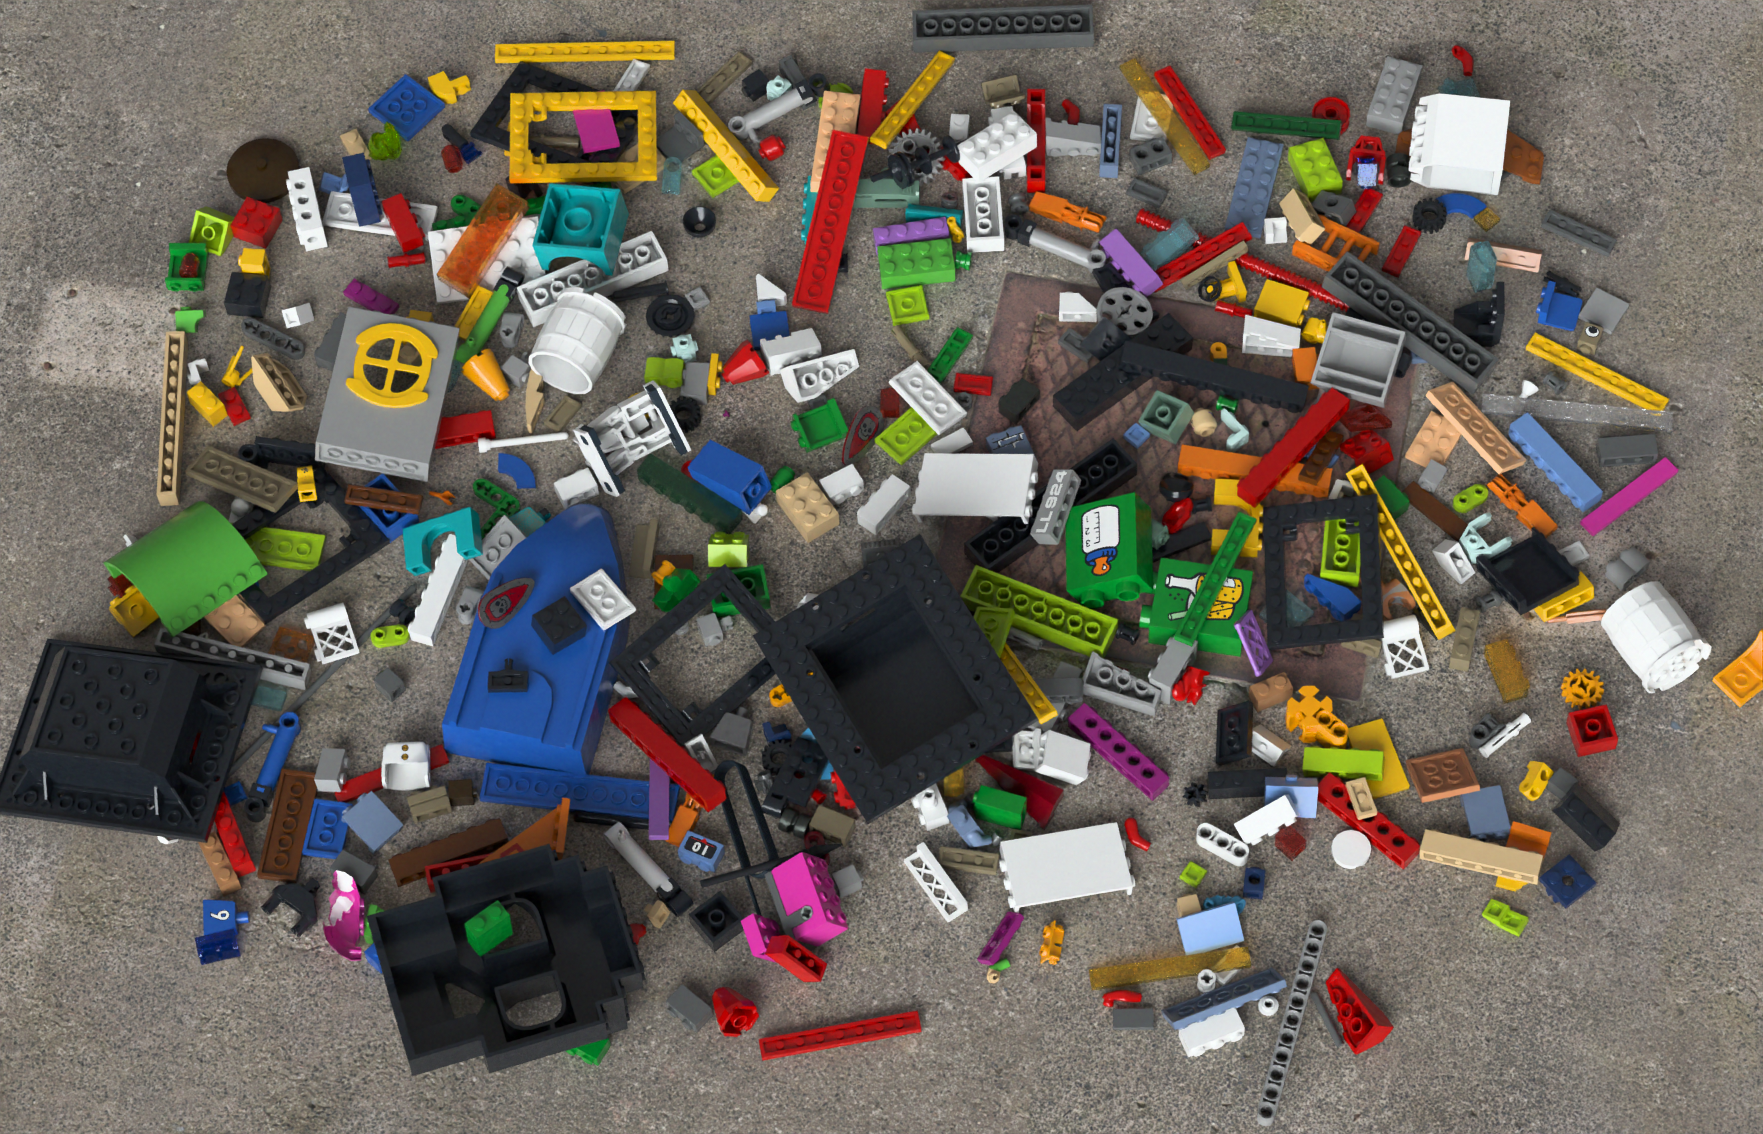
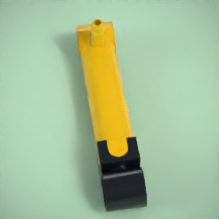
(1315, 333)

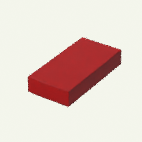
(973, 384)

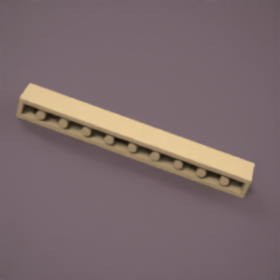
(172, 418)

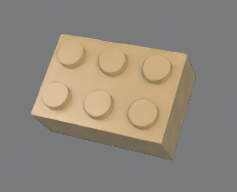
(807, 507)

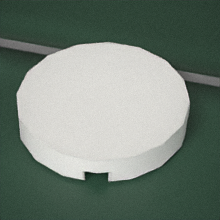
(1351, 849)

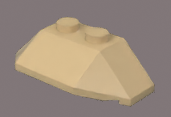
(277, 384)

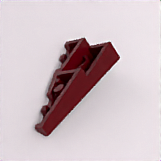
(1040, 795)

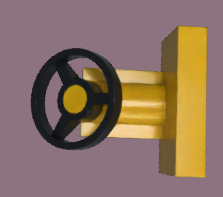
(1224, 288)

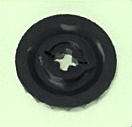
(670, 304)

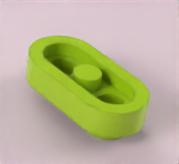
(1471, 497)
(389, 636)

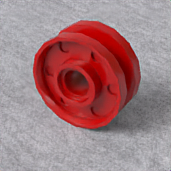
(1334, 108)

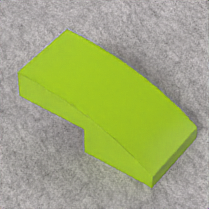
(1503, 917)

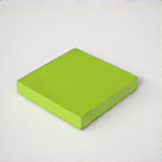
(714, 176)
(907, 305)

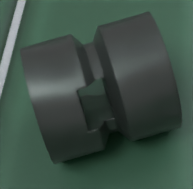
(1398, 170)
(794, 822)

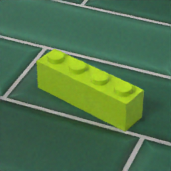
(1343, 763)

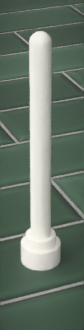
(486, 444)

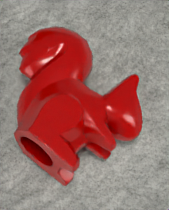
(1190, 685)

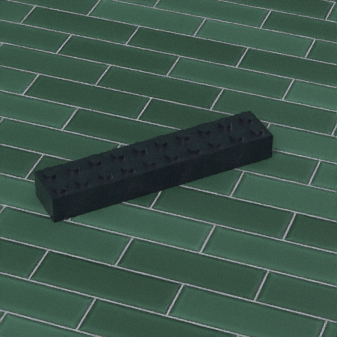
(1010, 538)

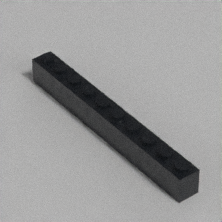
(1213, 377)

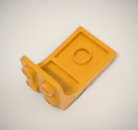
(1744, 675)

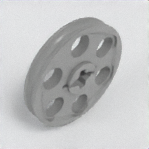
(1122, 305)

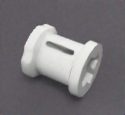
(1206, 975)

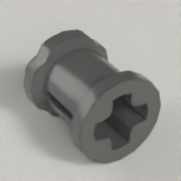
(1555, 382)

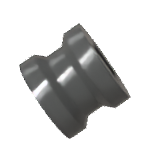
(1018, 204)

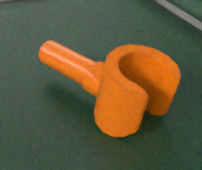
(445, 496)

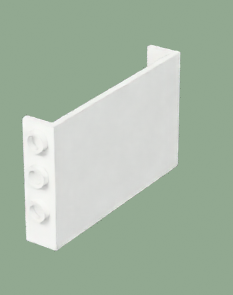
(976, 485)
(1065, 865)

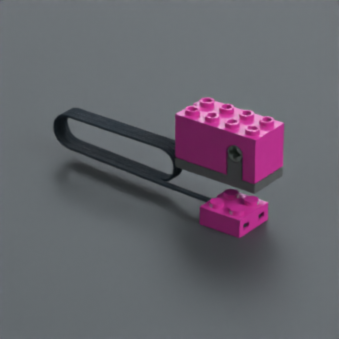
(799, 886)

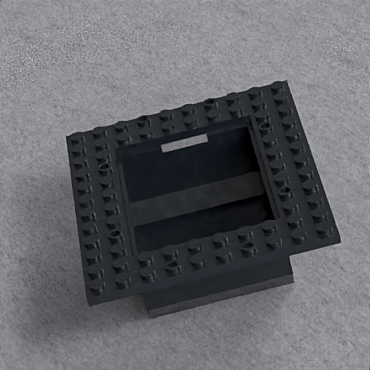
(895, 679)
(120, 738)

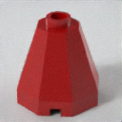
(744, 365)
(733, 1011)

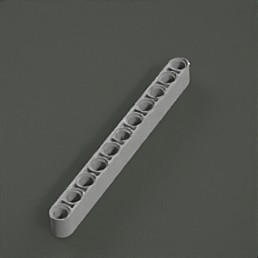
(1292, 1031)

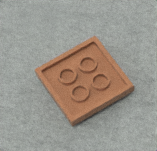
(1442, 775)

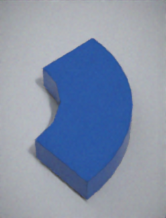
(1462, 204)
(517, 470)

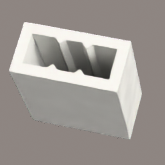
(1063, 757)

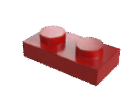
(234, 406)

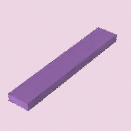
(658, 803)

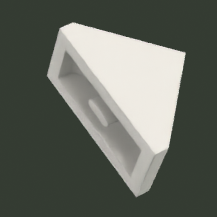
(769, 291)
(699, 749)

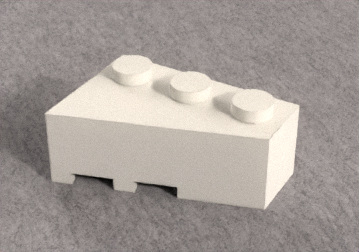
(1269, 337)

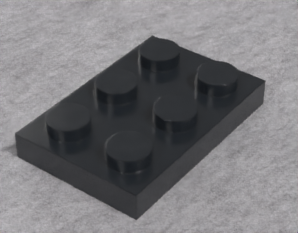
(1234, 733)

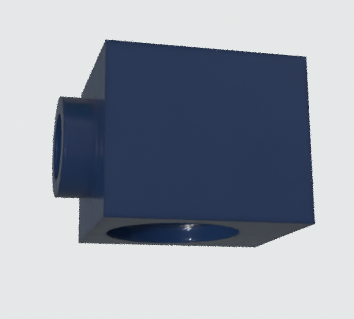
(1250, 890)

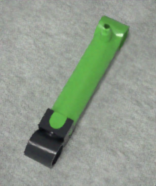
(503, 294)

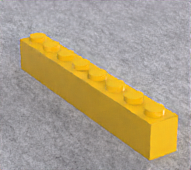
(726, 146)

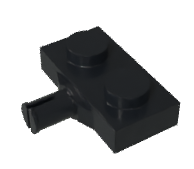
(507, 679)

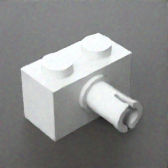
(931, 808)

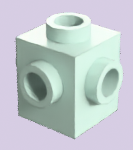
(777, 87)
(684, 348)

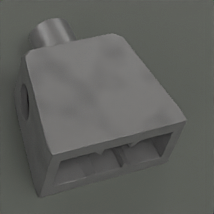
(733, 732)

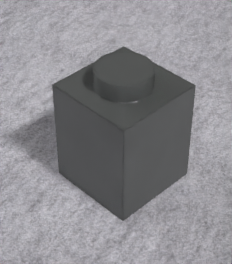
(389, 684)
(1561, 783)

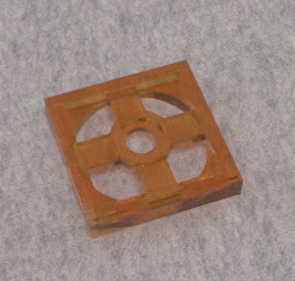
(296, 636)

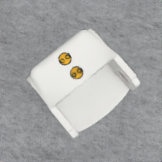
(406, 766)

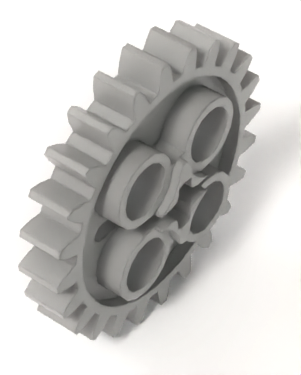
(919, 139)

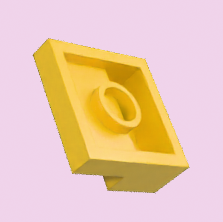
(133, 611)

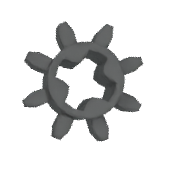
(765, 781)

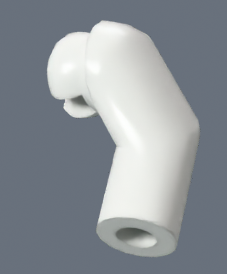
(624, 691)

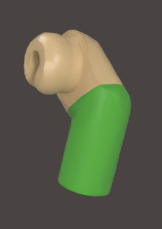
(993, 973)

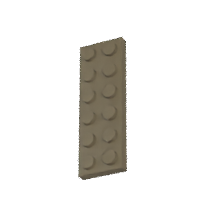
(241, 479)

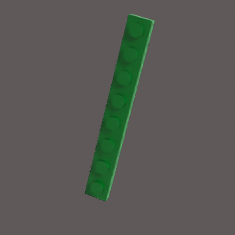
(1215, 579)

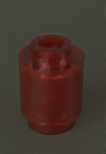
(451, 158)
(189, 266)

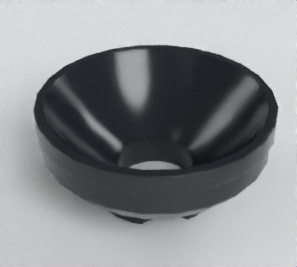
(696, 216)
(1176, 489)

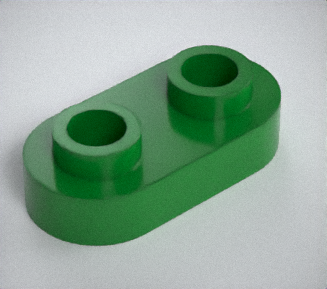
(465, 207)

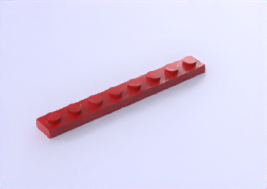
(839, 1035)

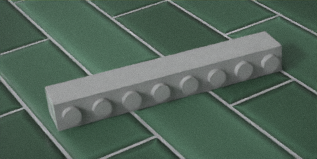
(275, 668)

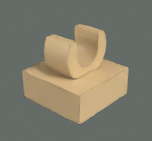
(657, 913)

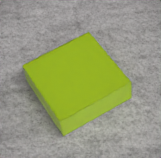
(1193, 874)

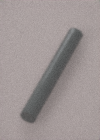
(1327, 1019)

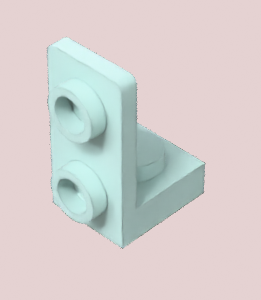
(1240, 435)

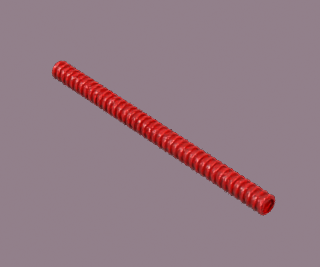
(1252, 263)

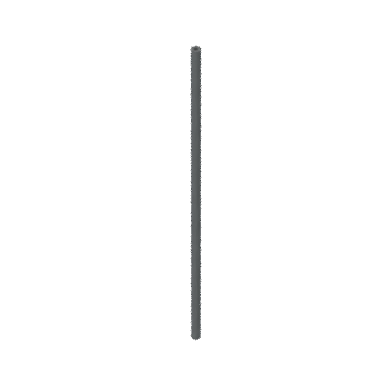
(316, 685)

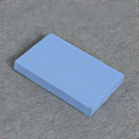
(1210, 929)

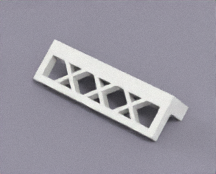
(941, 877)

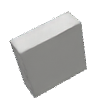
(697, 298)

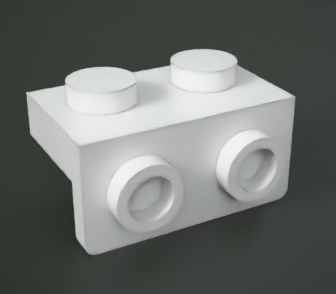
(1025, 749)

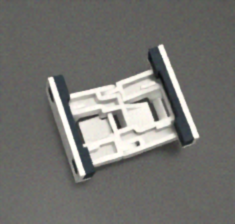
(605, 436)

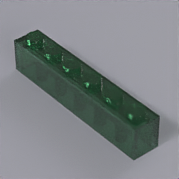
(689, 494)

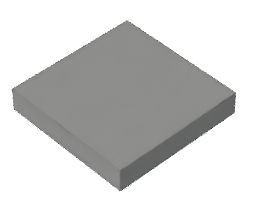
(1604, 310)

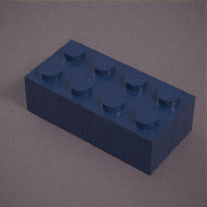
(362, 189)

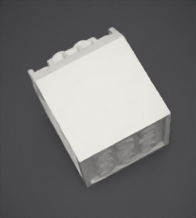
(1459, 143)

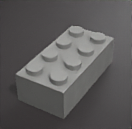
(1394, 95)

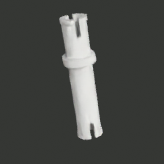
(1487, 749)

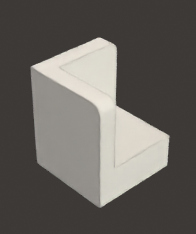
(1275, 230)
(298, 315)

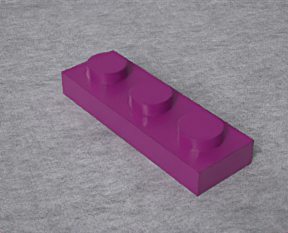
(370, 298)
(1000, 938)

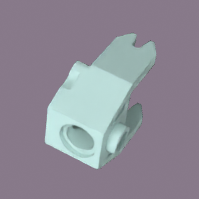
(1474, 545)

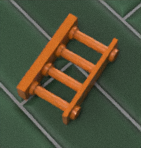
(1320, 257)

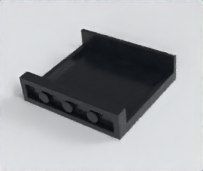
(1529, 573)

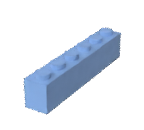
(1555, 462)

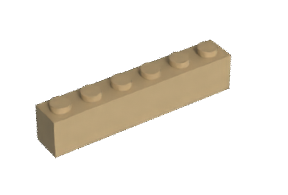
(1481, 856)

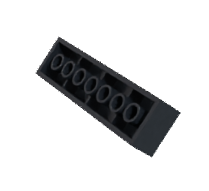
(1107, 384)

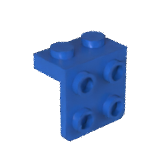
(1558, 309)

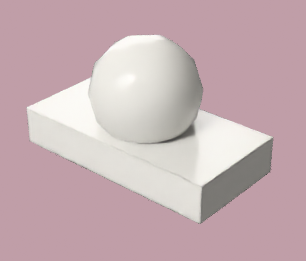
(239, 509)

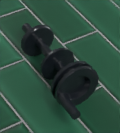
(902, 169)

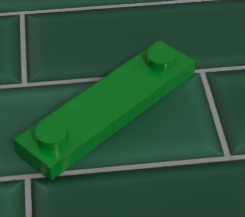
(950, 354)

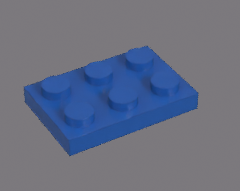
(325, 830)

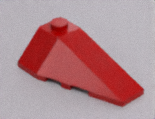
(1361, 1019)

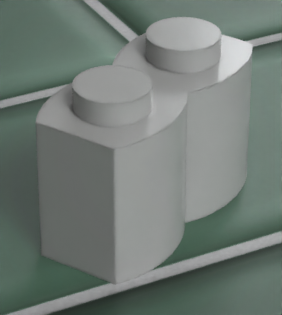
(1627, 568)

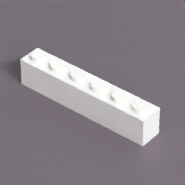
(438, 595)

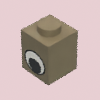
(1590, 338)

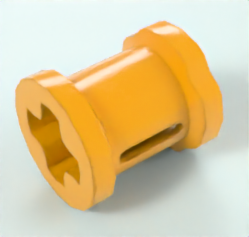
(666, 569)

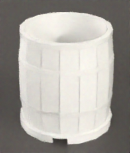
(577, 340)
(1655, 636)

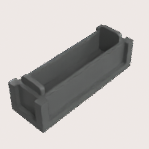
(791, 72)

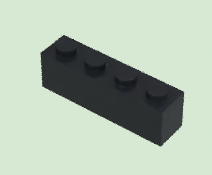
(1240, 782)

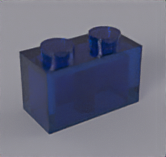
(1366, 172)

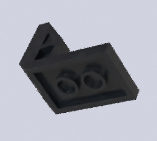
(1483, 319)

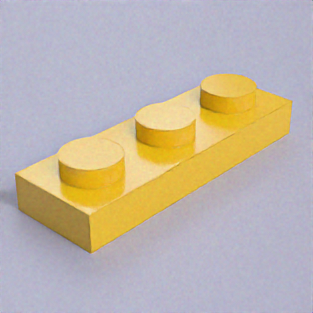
(472, 311)

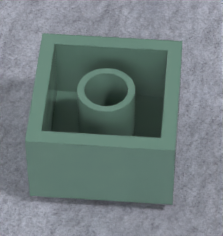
(1166, 417)

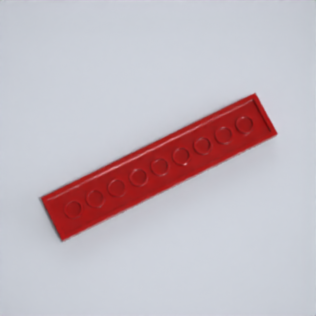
(830, 221)

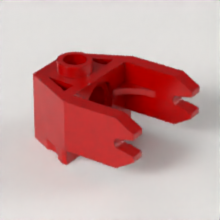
(1363, 149)

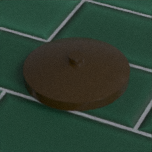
(261, 169)

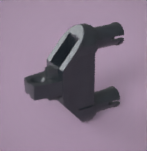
(299, 899)

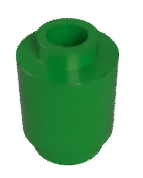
(781, 478)

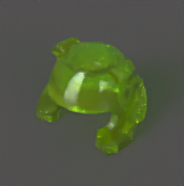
(386, 144)

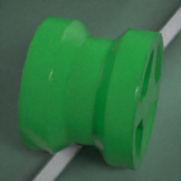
(963, 260)

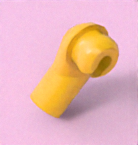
(954, 229)

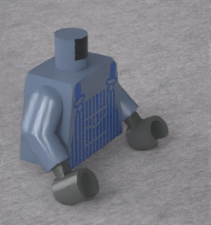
(968, 827)

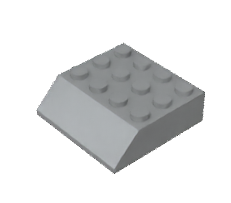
(1359, 359)

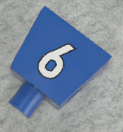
(222, 916)

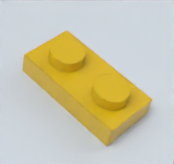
(713, 380)

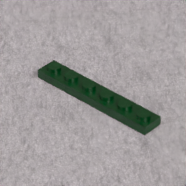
(1286, 125)

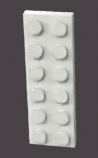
(341, 214)

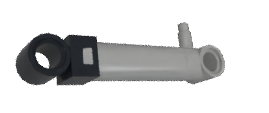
(779, 106)
(1030, 234)

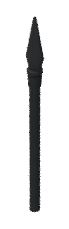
(816, 850)

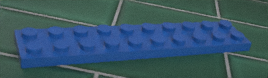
(586, 792)

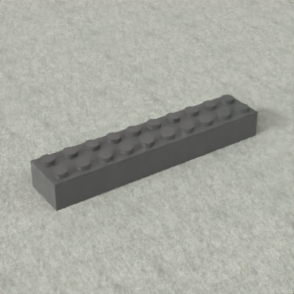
(1003, 28)
(1425, 331)

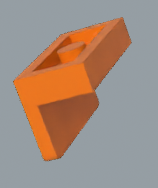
(1528, 838)

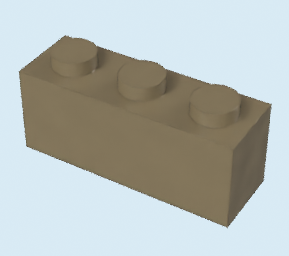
(1464, 639)

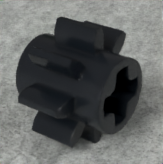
(1198, 790)

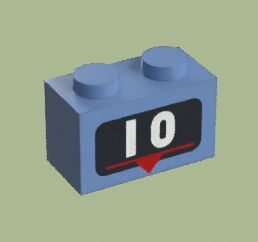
(701, 852)

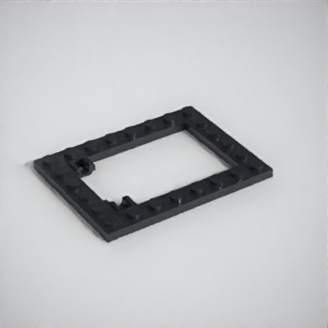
(488, 131)
(1287, 517)
(363, 530)
(635, 672)

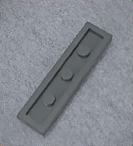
(1578, 233)

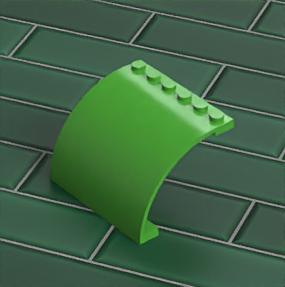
(188, 565)

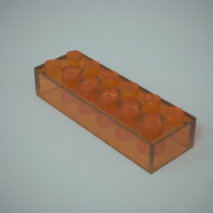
(483, 240)

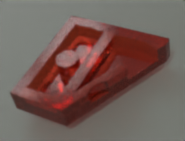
(1365, 418)

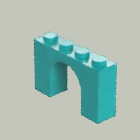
(420, 537)

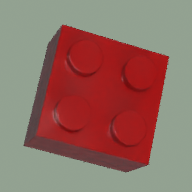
(256, 222)
(1592, 730)

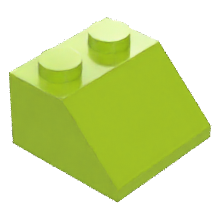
(213, 229)

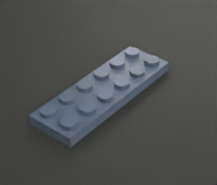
(1254, 185)
(1224, 998)

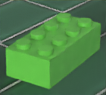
(916, 263)

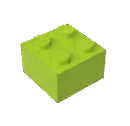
(728, 549)

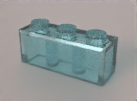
(1169, 244)
(1481, 266)

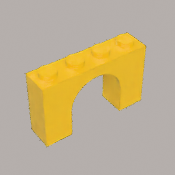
(1226, 494)

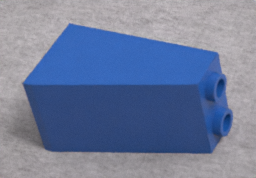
(730, 476)

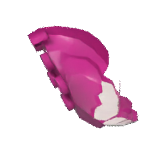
(345, 917)

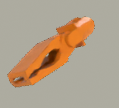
(1062, 211)
(1528, 512)
(684, 820)

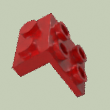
(1368, 449)

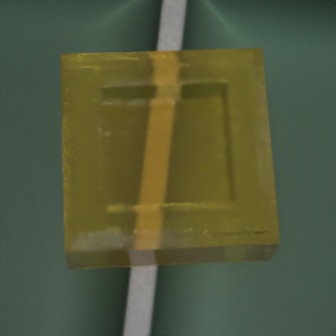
(1487, 219)

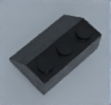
(1586, 817)

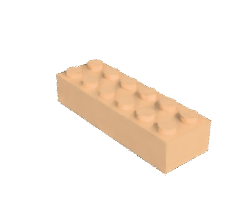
(838, 113)

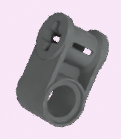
(1487, 729)

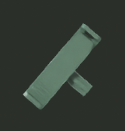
(885, 194)

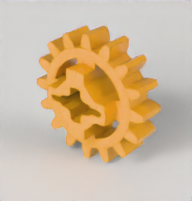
(1588, 685)

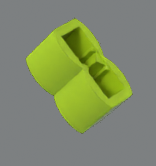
(664, 371)

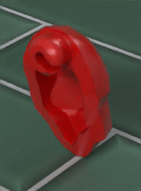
(1177, 515)

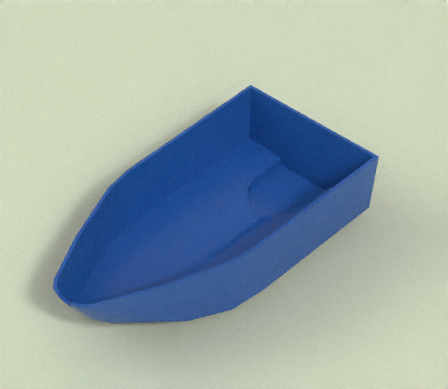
(568, 692)

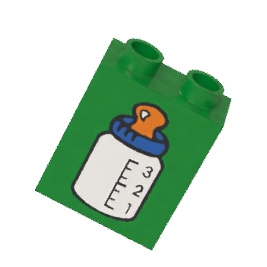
(1109, 550)

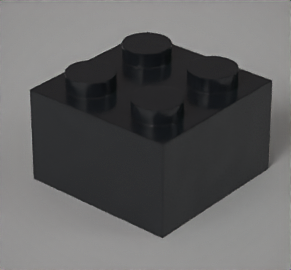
(247, 295)
(558, 625)
(716, 921)

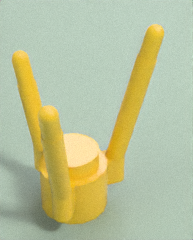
(231, 376)

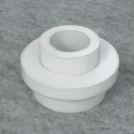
(1268, 1011)

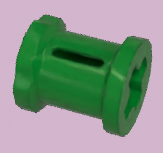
(1229, 404)

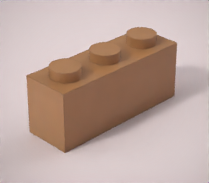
(220, 865)

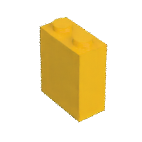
(1282, 304)

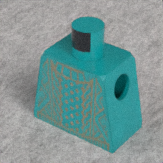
(529, 521)

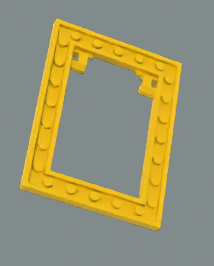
(532, 169)

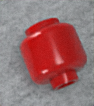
(771, 148)

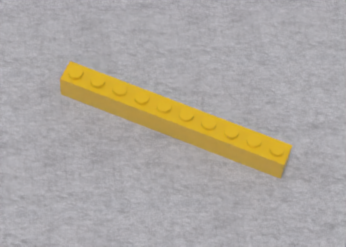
(1404, 557)

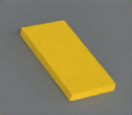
(1375, 736)

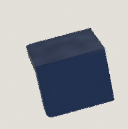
(776, 733)

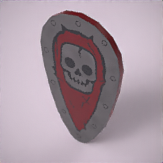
(861, 436)
(504, 602)

